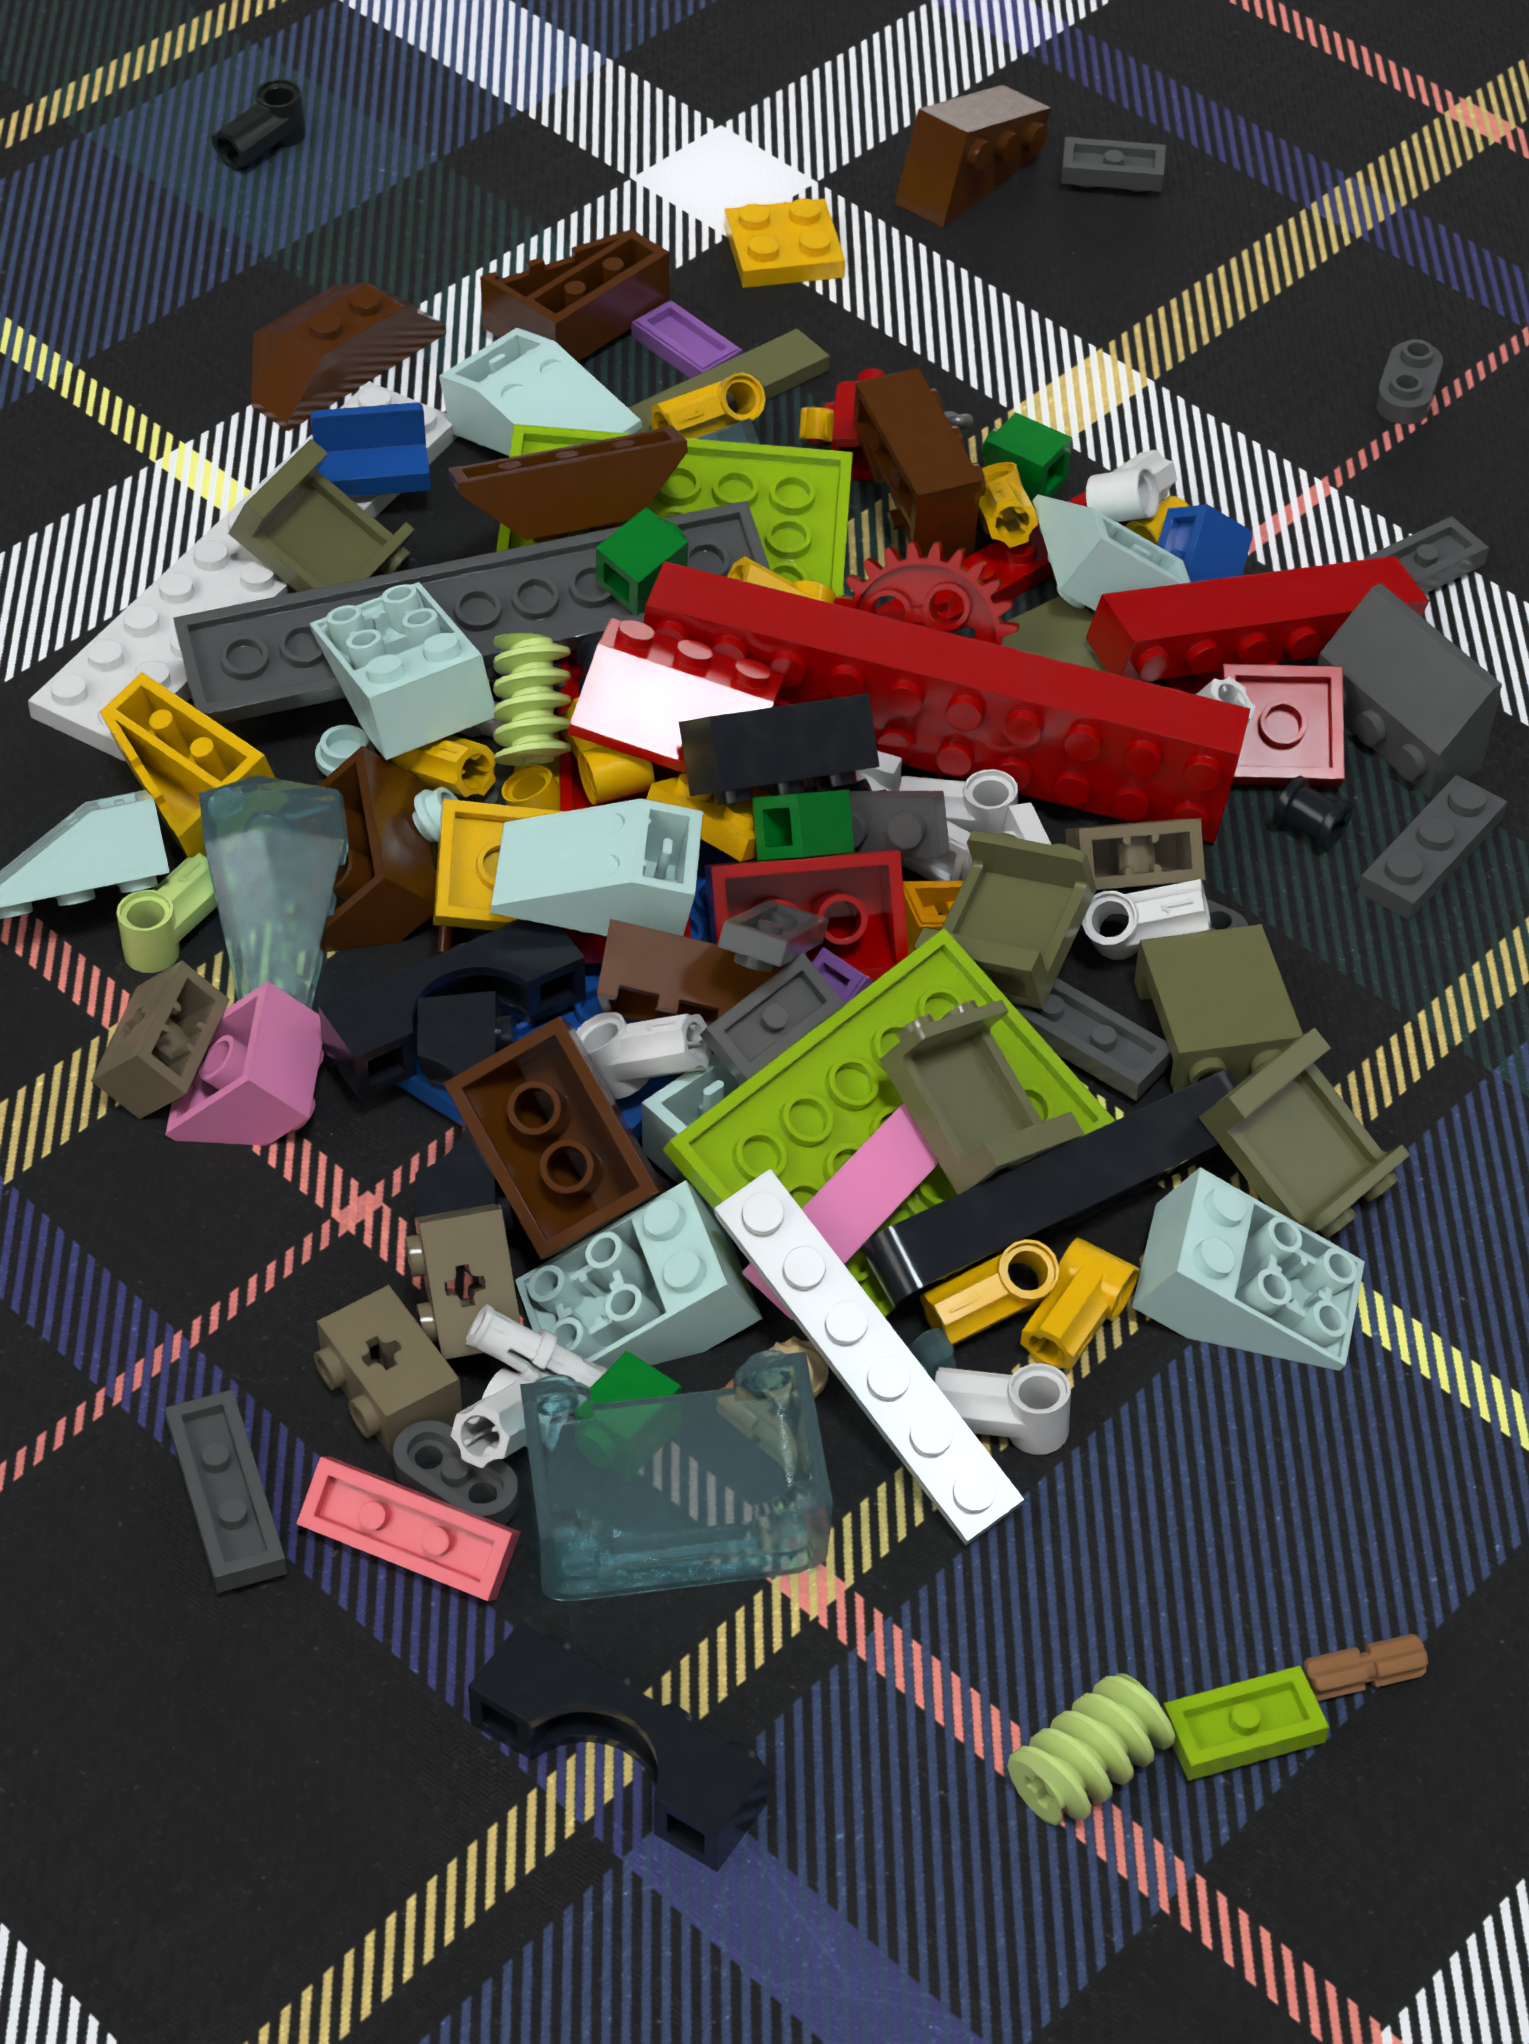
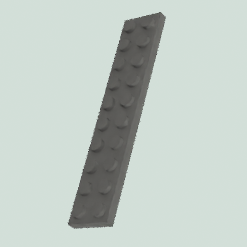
(267, 661)

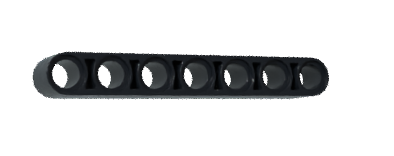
(1047, 1192)

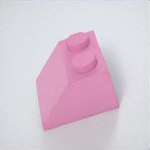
(254, 1073)

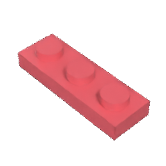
(408, 1528)

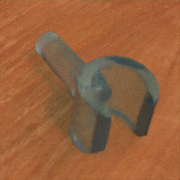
(933, 1351)

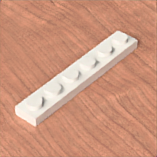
(868, 1357)

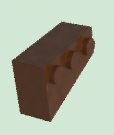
(967, 150)
(582, 297)
(920, 460)
(667, 975)

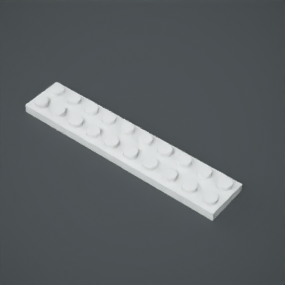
(206, 578)

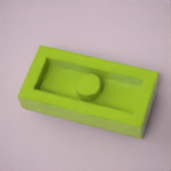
(1245, 1722)

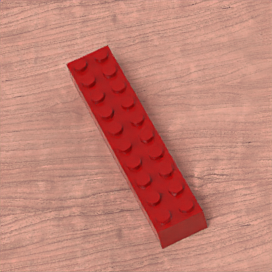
(973, 703)

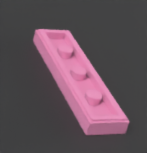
(865, 1190)

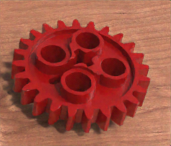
(916, 584)

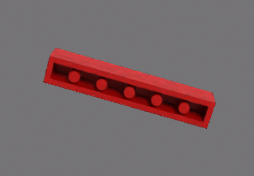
(1237, 618)

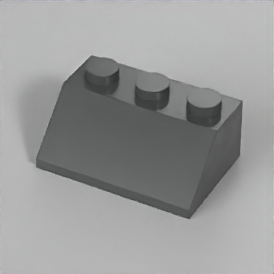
(1412, 692)

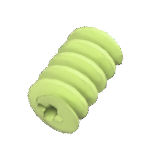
(529, 699)
(1089, 1748)

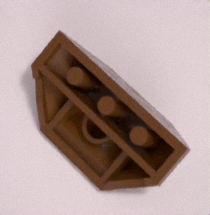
(333, 349)
(573, 485)

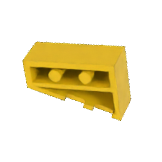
(177, 754)

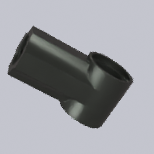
(272, 121)

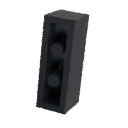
(779, 748)

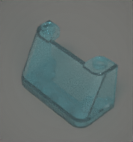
(677, 1483)

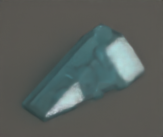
(273, 877)

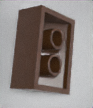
(389, 865)
(554, 1137)

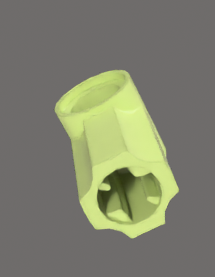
(159, 918)

